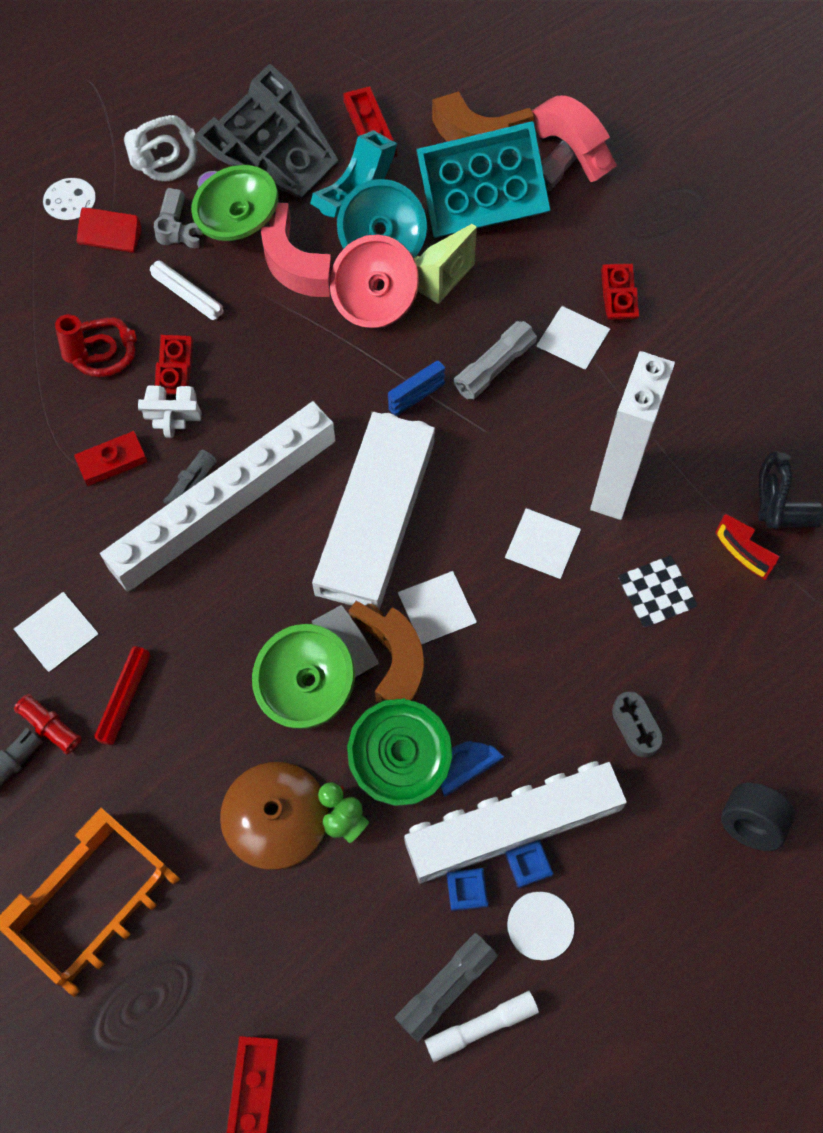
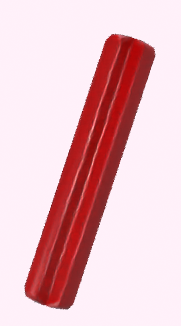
(122, 695)

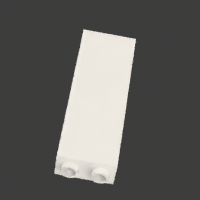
(631, 433)
(374, 511)

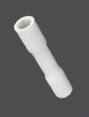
(460, 1036)

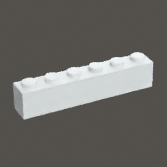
(513, 822)

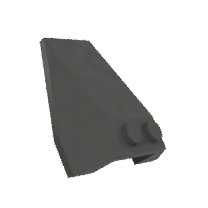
(273, 133)

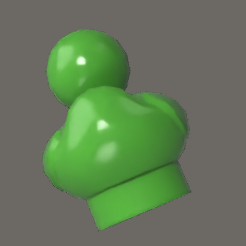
(347, 816)

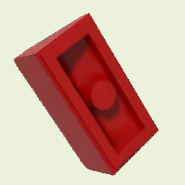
(108, 229)

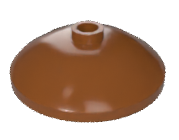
(280, 838)

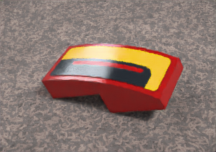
(736, 539)

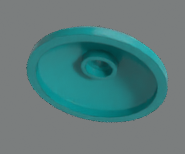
(384, 204)

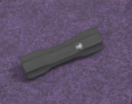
(427, 1006)

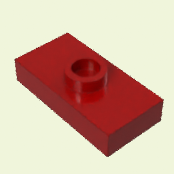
(110, 458)

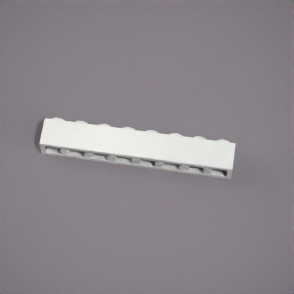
(219, 497)

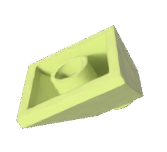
(446, 263)

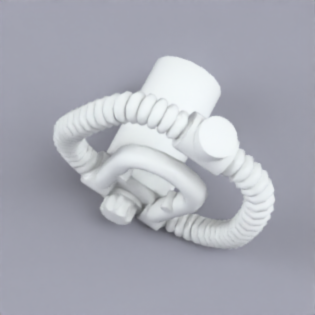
(140, 153)

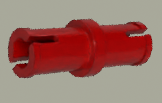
(47, 724)

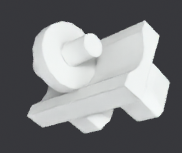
(170, 413)

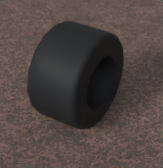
(758, 816)

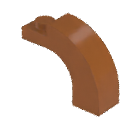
(457, 121)
(405, 648)

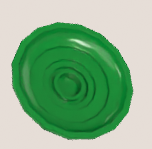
(399, 752)

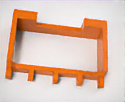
(23, 909)

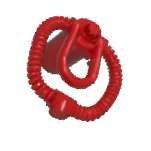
(73, 349)

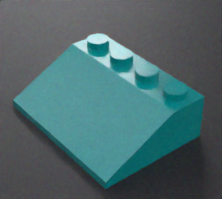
(483, 179)

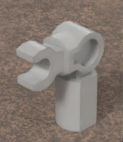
(167, 225)

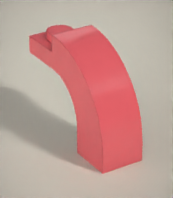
(579, 129)
(293, 268)

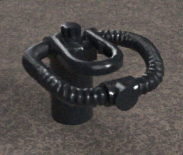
(775, 509)

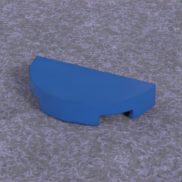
(467, 763)

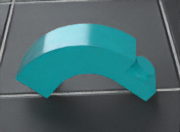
(369, 162)

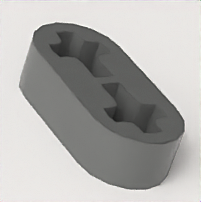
(643, 720)

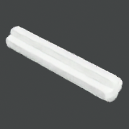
(186, 290)

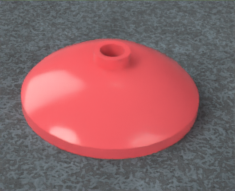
(359, 271)

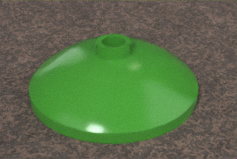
(235, 202)
(286, 664)

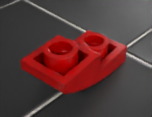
(619, 291)
(174, 362)

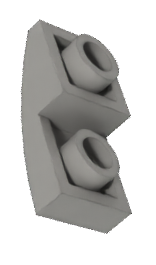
(344, 627)

